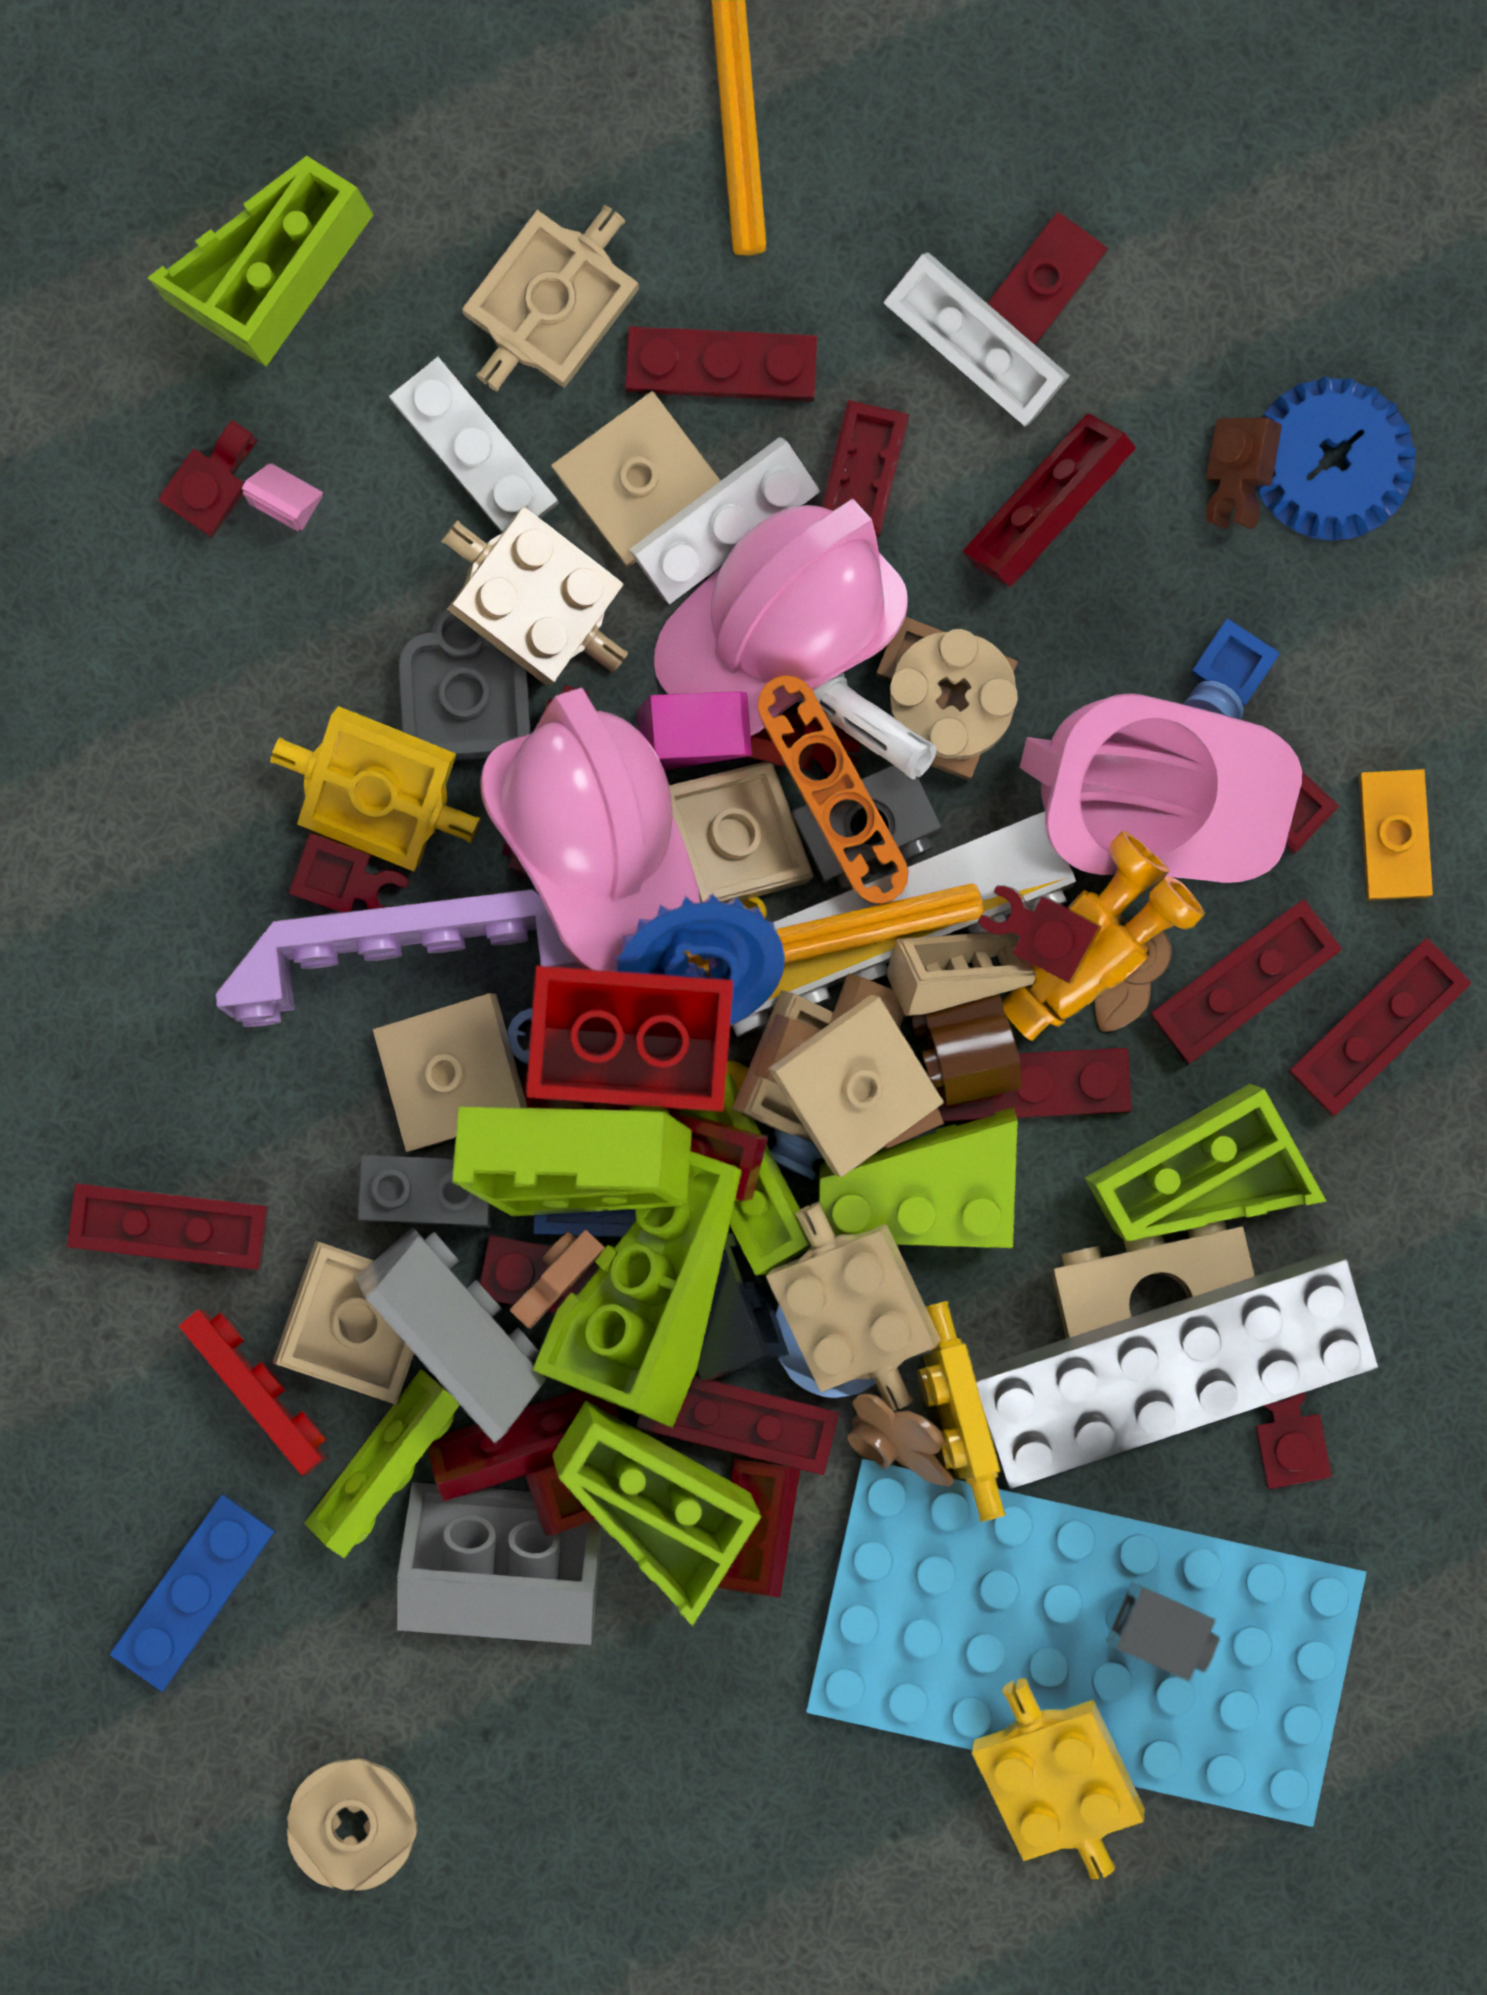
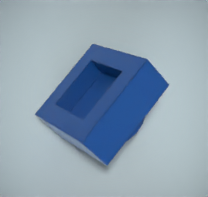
(1235, 660)

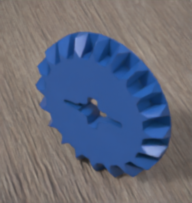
(1378, 463)
(733, 938)

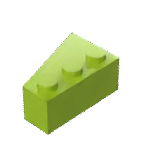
(269, 260)
(572, 1159)
(1206, 1170)
(933, 1188)
(658, 1504)

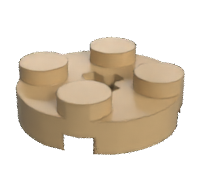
(955, 658)
(314, 1819)

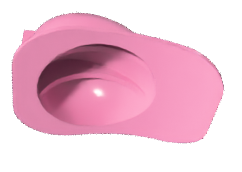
(791, 600)
(1179, 778)
(590, 825)

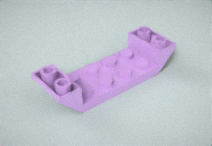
(263, 979)

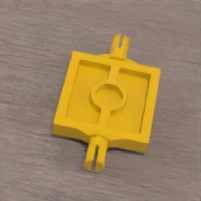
(376, 788)
(952, 1387)
(1058, 1779)

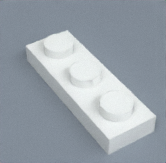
(976, 339)
(471, 445)
(710, 527)

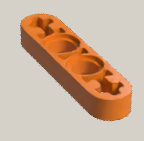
(826, 793)

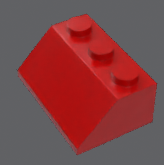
(629, 1038)

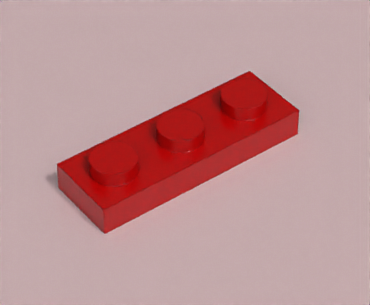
(256, 1389)

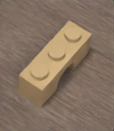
(1098, 1289)

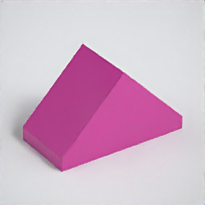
(696, 727)

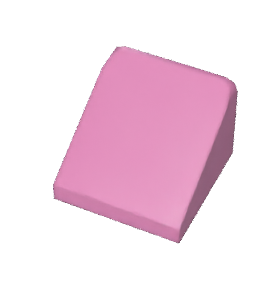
(282, 496)

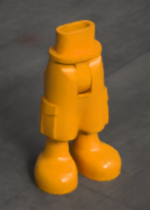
(1117, 947)

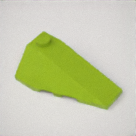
(647, 1307)

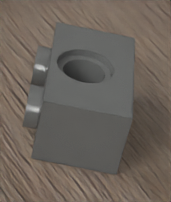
(903, 810)
(417, 1194)
(1163, 1632)

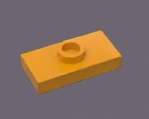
(1395, 835)

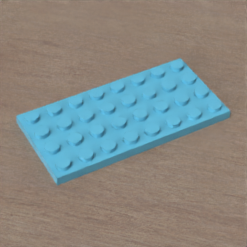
(953, 1608)

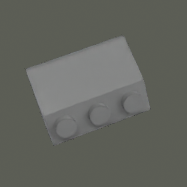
(453, 1330)
(492, 1572)

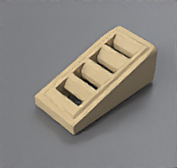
(935, 975)

